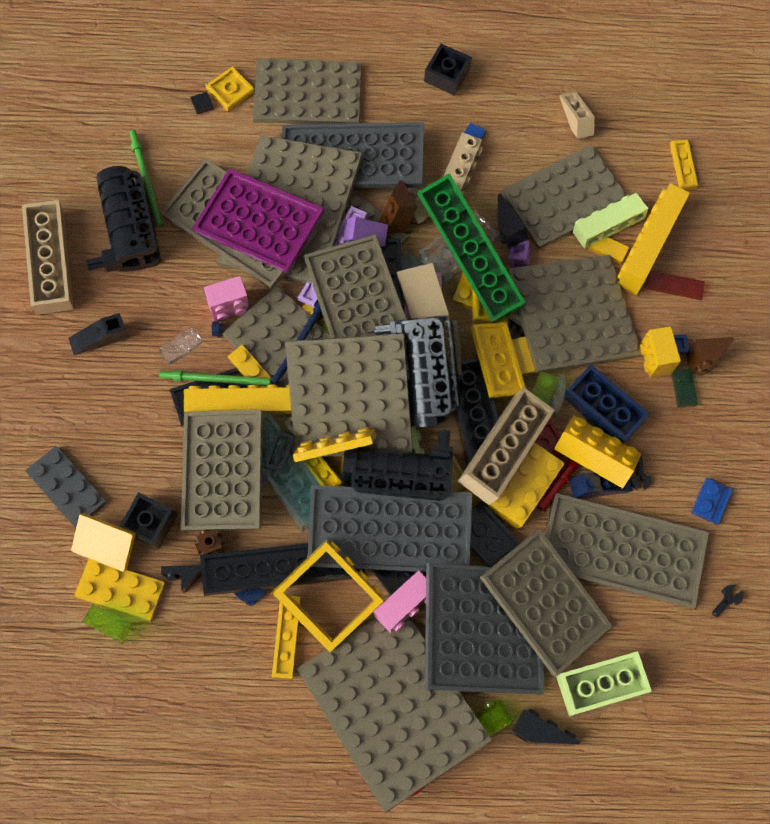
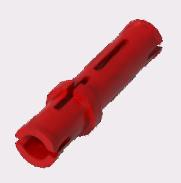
(559, 481)

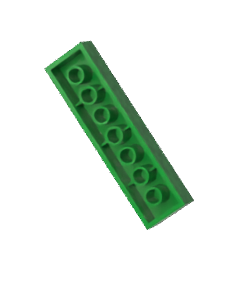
(471, 249)

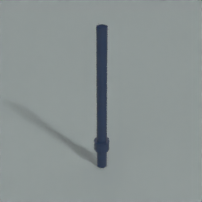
(303, 335)

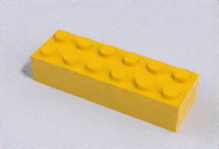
(651, 238)

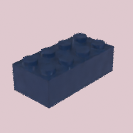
(605, 404)

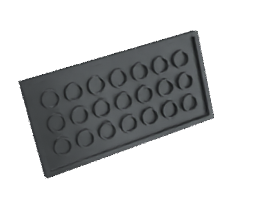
(388, 149)
(390, 530)

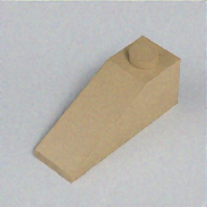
(578, 115)

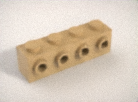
(464, 159)

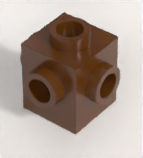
(207, 536)

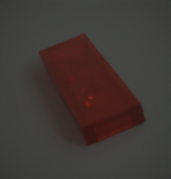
(675, 285)

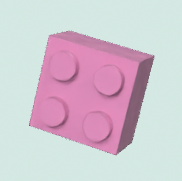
(227, 299)

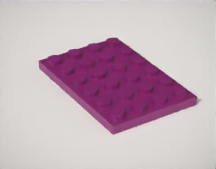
(258, 220)

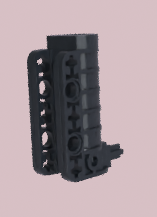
(426, 367)
(401, 471)

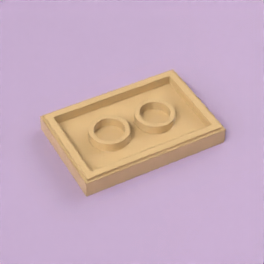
(422, 292)

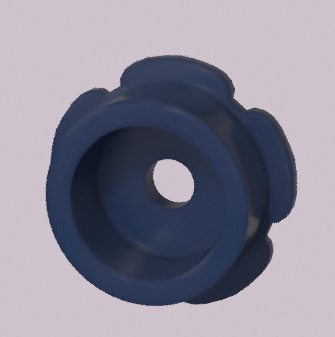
(217, 328)

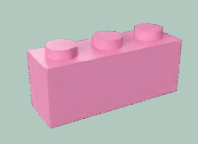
(402, 603)

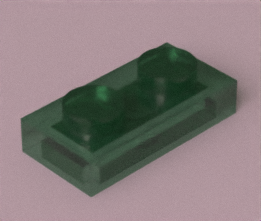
(684, 388)

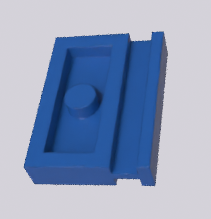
(711, 501)

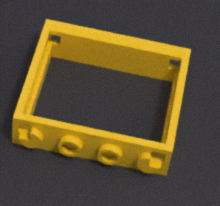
(313, 627)

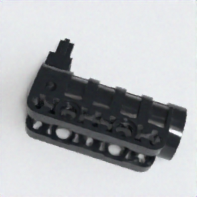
(125, 222)

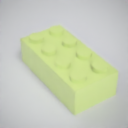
(603, 683)

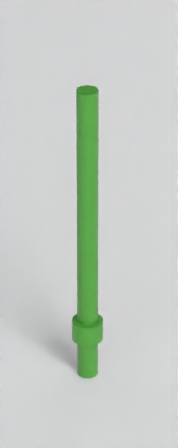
(137, 149)
(180, 375)

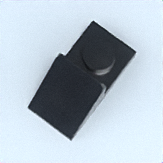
(188, 573)

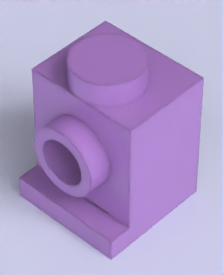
(520, 255)

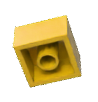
(659, 352)

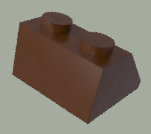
(398, 210)
(705, 354)

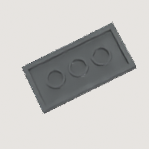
(65, 485)

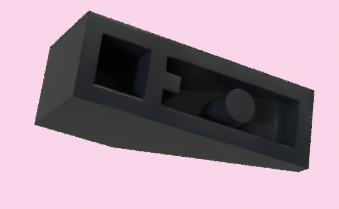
(510, 226)

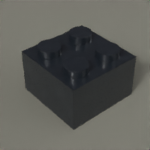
(447, 69)
(149, 520)

